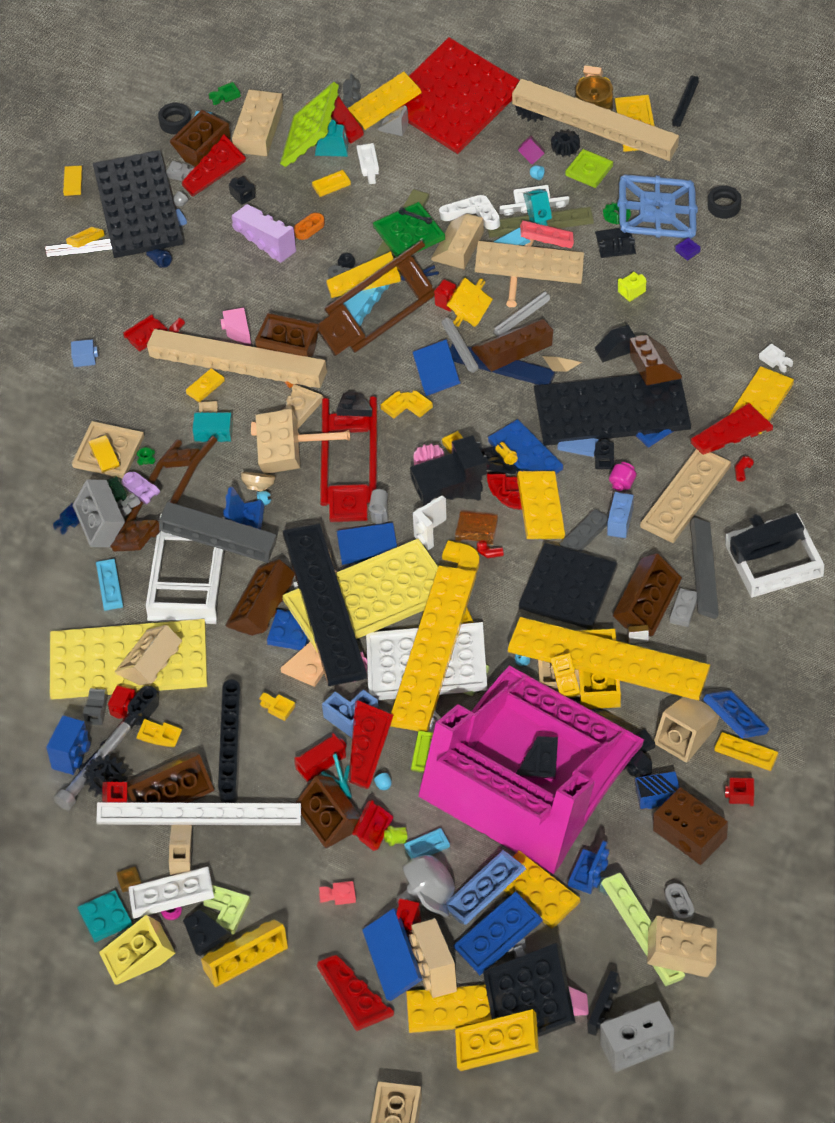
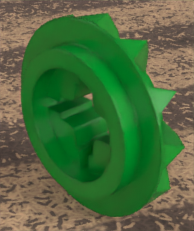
(611, 216)

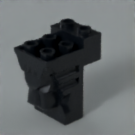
(452, 475)

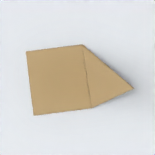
(560, 364)

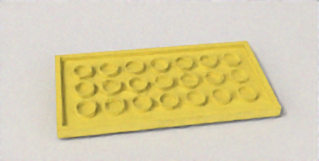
(379, 589)
(91, 655)

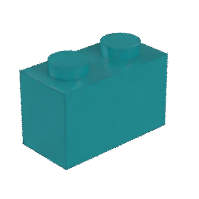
(212, 424)

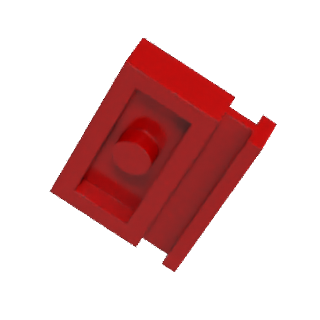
(142, 331)
(372, 825)

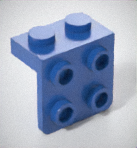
(241, 512)
(588, 869)

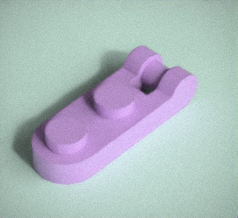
(139, 486)

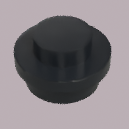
(346, 260)

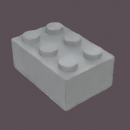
(98, 513)

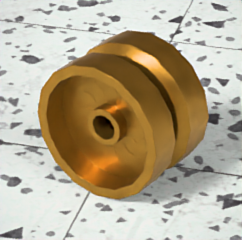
(596, 91)

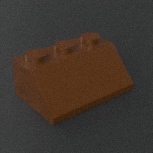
(199, 137)
(287, 335)
(652, 360)
(328, 811)

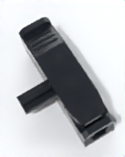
(766, 537)

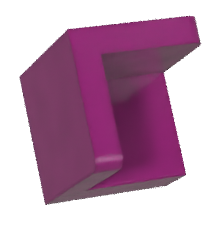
(531, 150)

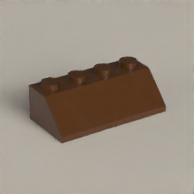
(514, 344)
(648, 594)
(261, 598)
(172, 783)

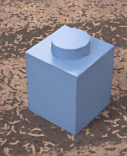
(83, 353)

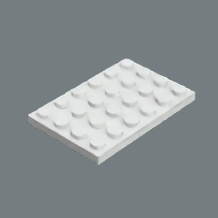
(391, 649)

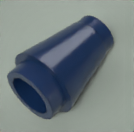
(160, 257)

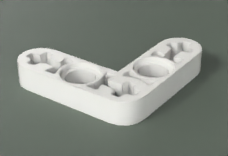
(476, 204)

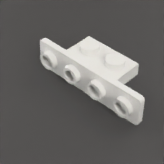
(520, 202)

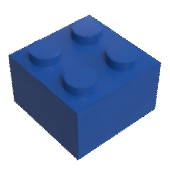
(68, 745)

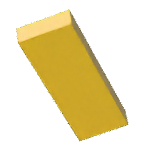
(746, 751)

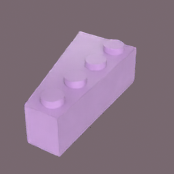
(265, 232)

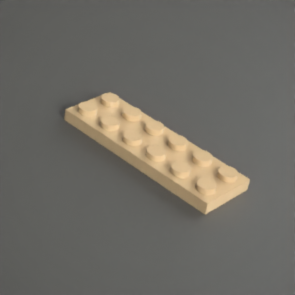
(529, 262)
(685, 495)

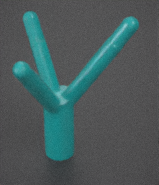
(343, 780)

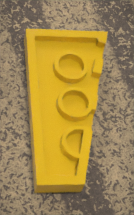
(346, 281)

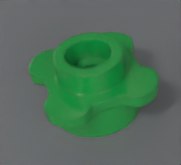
(145, 456)

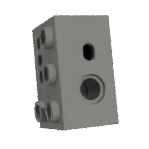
(636, 1036)

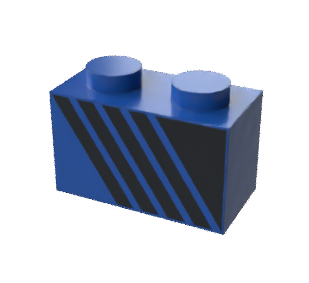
(655, 789)

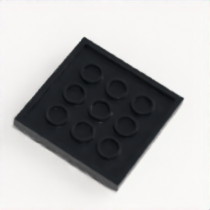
(568, 586)
(533, 983)

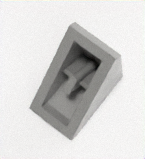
(395, 122)

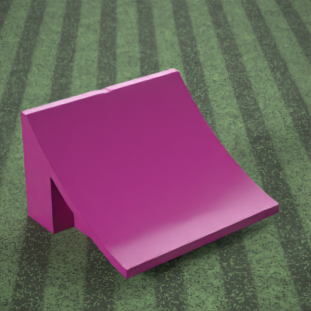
(480, 750)

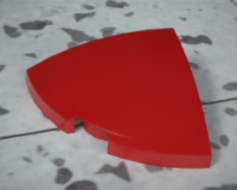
(505, 490)

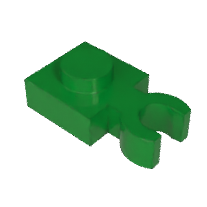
(226, 92)

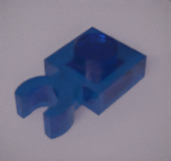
(67, 518)

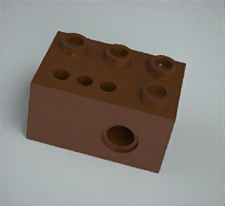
(690, 826)

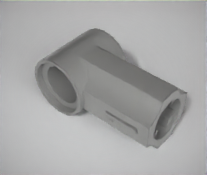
(378, 506)

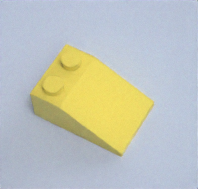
(137, 950)

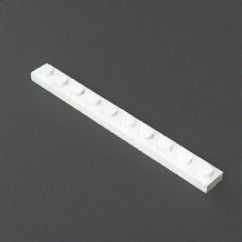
(199, 813)

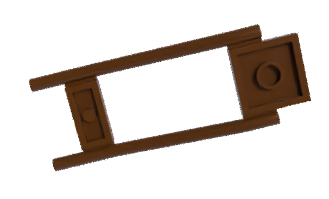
(340, 328)
(137, 533)

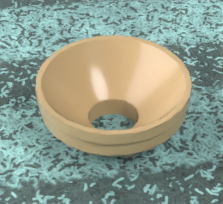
(257, 481)

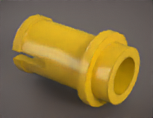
(509, 456)

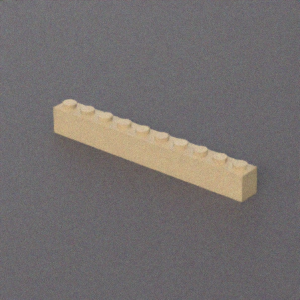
(595, 119)
(237, 358)

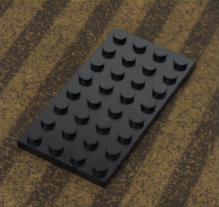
(137, 204)
(609, 408)

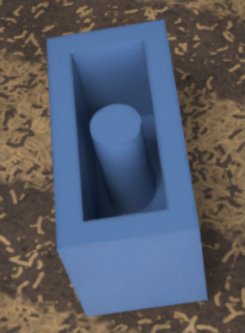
(620, 515)

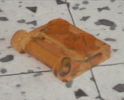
(476, 524)

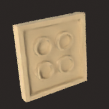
(124, 444)

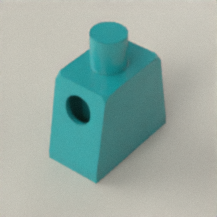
(334, 143)
(537, 201)

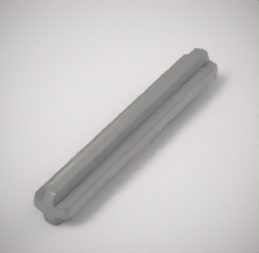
(522, 313)
(460, 345)

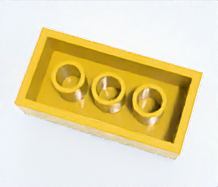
(598, 690)

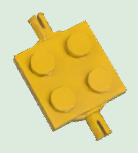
(469, 302)

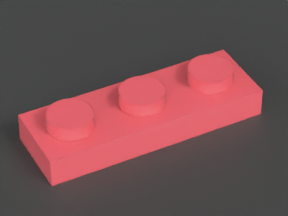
(546, 234)

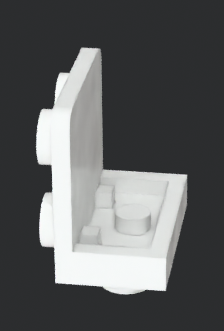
(427, 518)

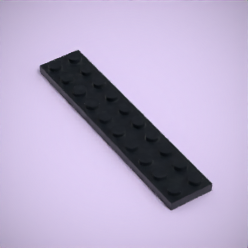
(324, 605)

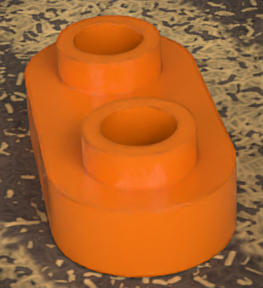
(309, 226)

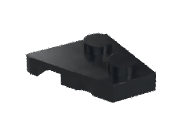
(353, 405)
(496, 461)
(541, 759)
(204, 932)

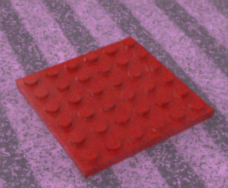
(457, 95)

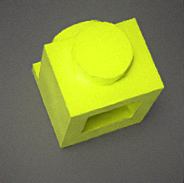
(632, 286)

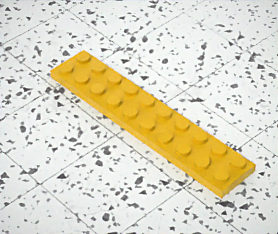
(432, 649)
(610, 658)

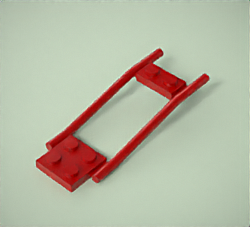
(348, 501)

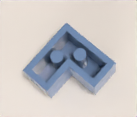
(341, 711)

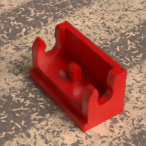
(409, 913)

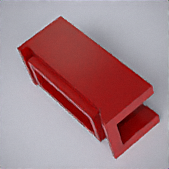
(320, 757)

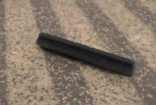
(685, 101)

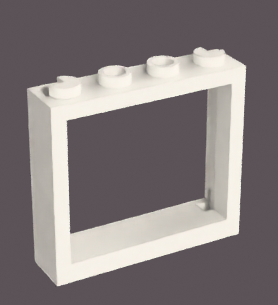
(782, 578)

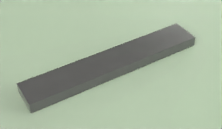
(704, 568)

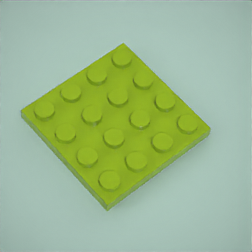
(309, 124)

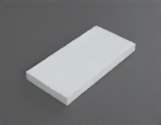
(171, 892)

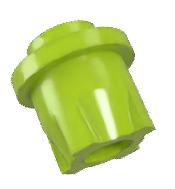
(395, 835)

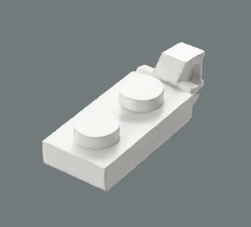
(368, 161)

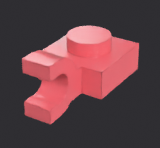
(342, 893)

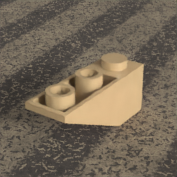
(180, 849)

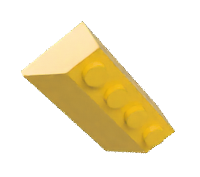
(245, 952)

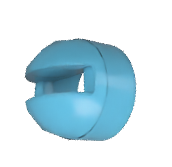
(537, 172)
(262, 495)
(523, 661)
(383, 781)

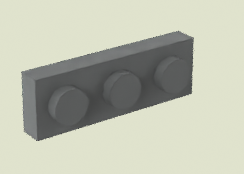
(585, 531)

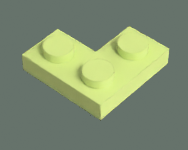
(231, 907)

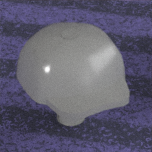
(428, 883)

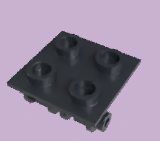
(615, 243)

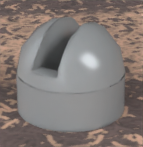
(180, 199)

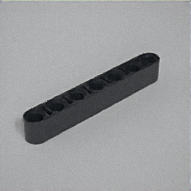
(227, 748)

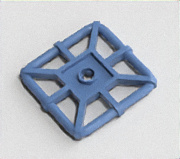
(648, 203)

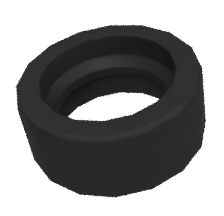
(173, 109)
(724, 212)

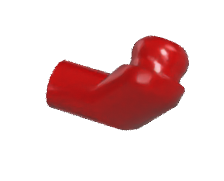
(177, 325)
(488, 552)

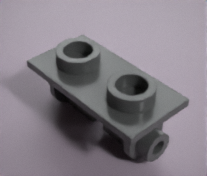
(351, 91)

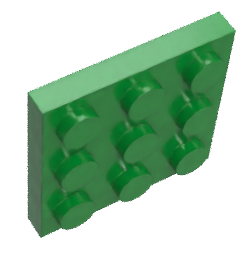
(404, 231)

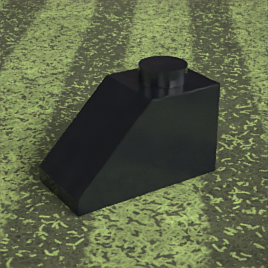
(615, 343)

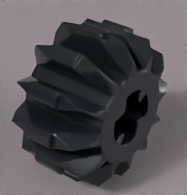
(565, 143)

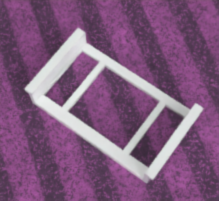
(182, 611)

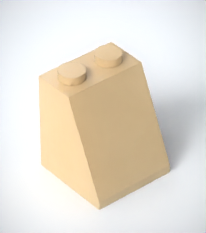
(685, 727)

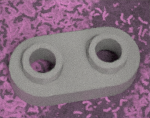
(679, 904)

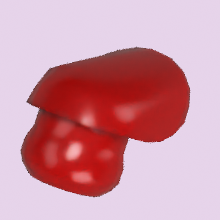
(741, 466)

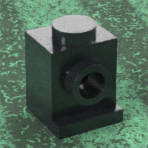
(238, 187)
(604, 451)
(639, 765)

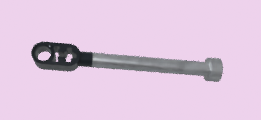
(138, 710)

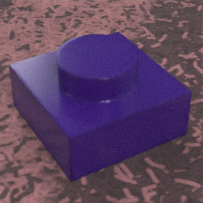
(687, 249)

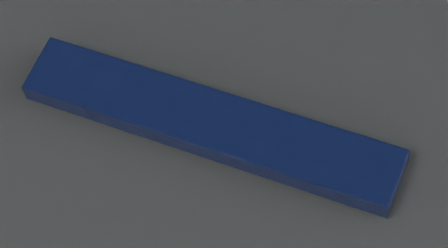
(516, 369)

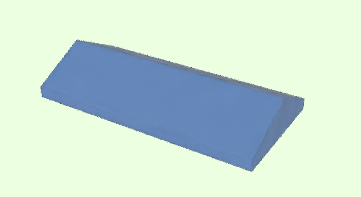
(484, 887)

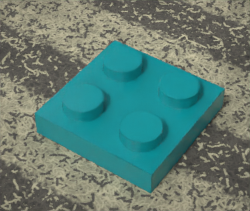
(104, 916)

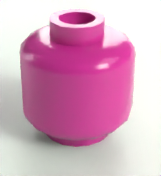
(622, 476)

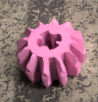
(427, 453)

